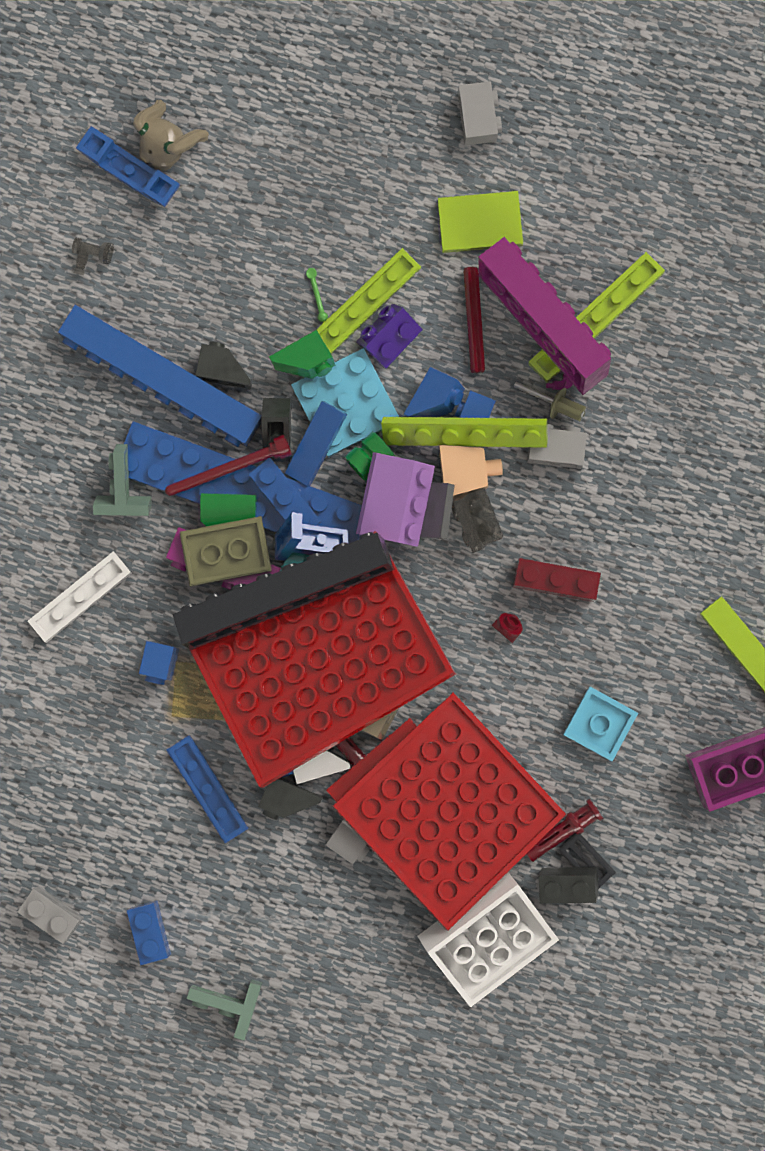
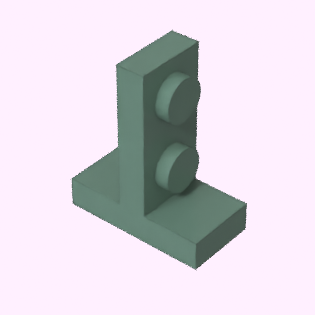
(119, 500)
(228, 1005)

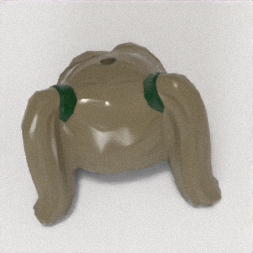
(162, 140)

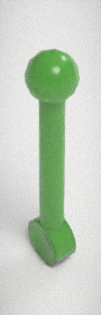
(311, 274)

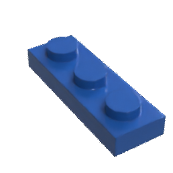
(282, 493)

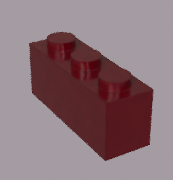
(556, 580)

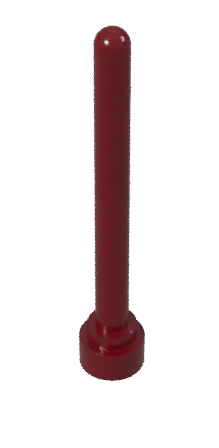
(278, 448)

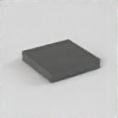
(438, 511)

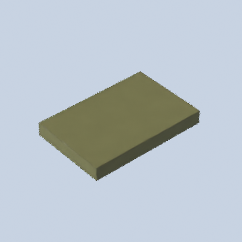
(225, 551)

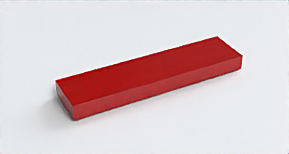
(359, 770)

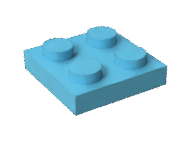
(600, 723)

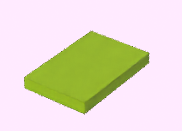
(479, 221)

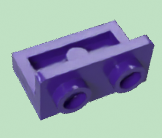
(389, 334)

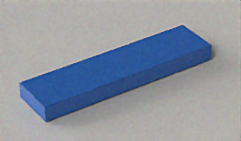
(207, 789)

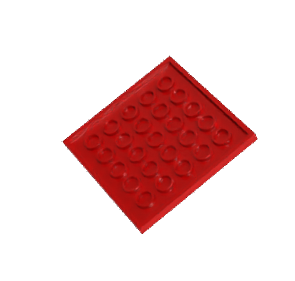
(449, 811)

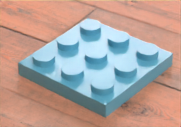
(352, 389)

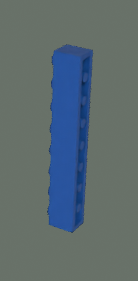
(161, 376)

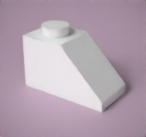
(320, 766)

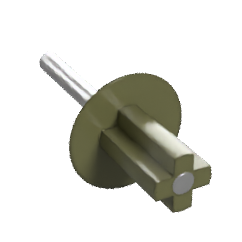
(558, 404)

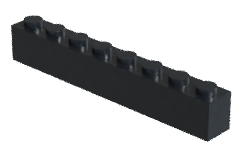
(283, 590)

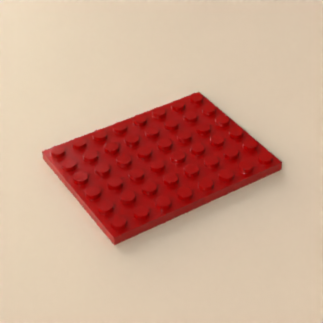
(322, 672)

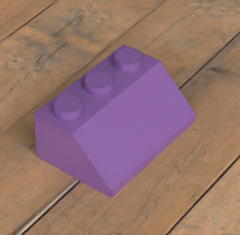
(395, 498)

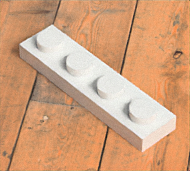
(79, 597)

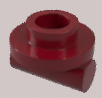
(508, 626)

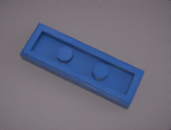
(316, 443)

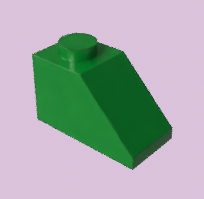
(305, 357)

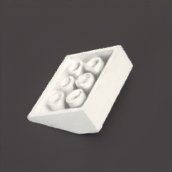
(489, 941)

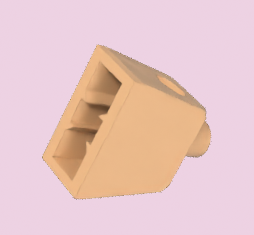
(467, 468)

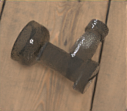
(85, 249)

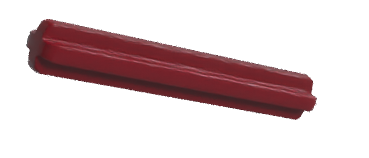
(474, 320)

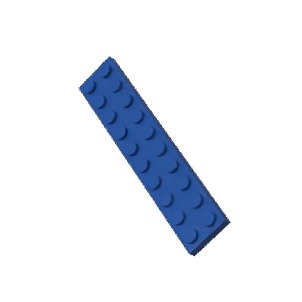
(165, 459)

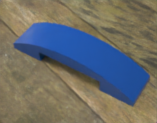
(127, 168)

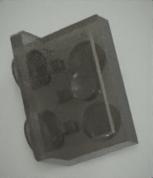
(477, 519)

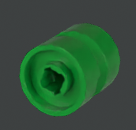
(361, 457)

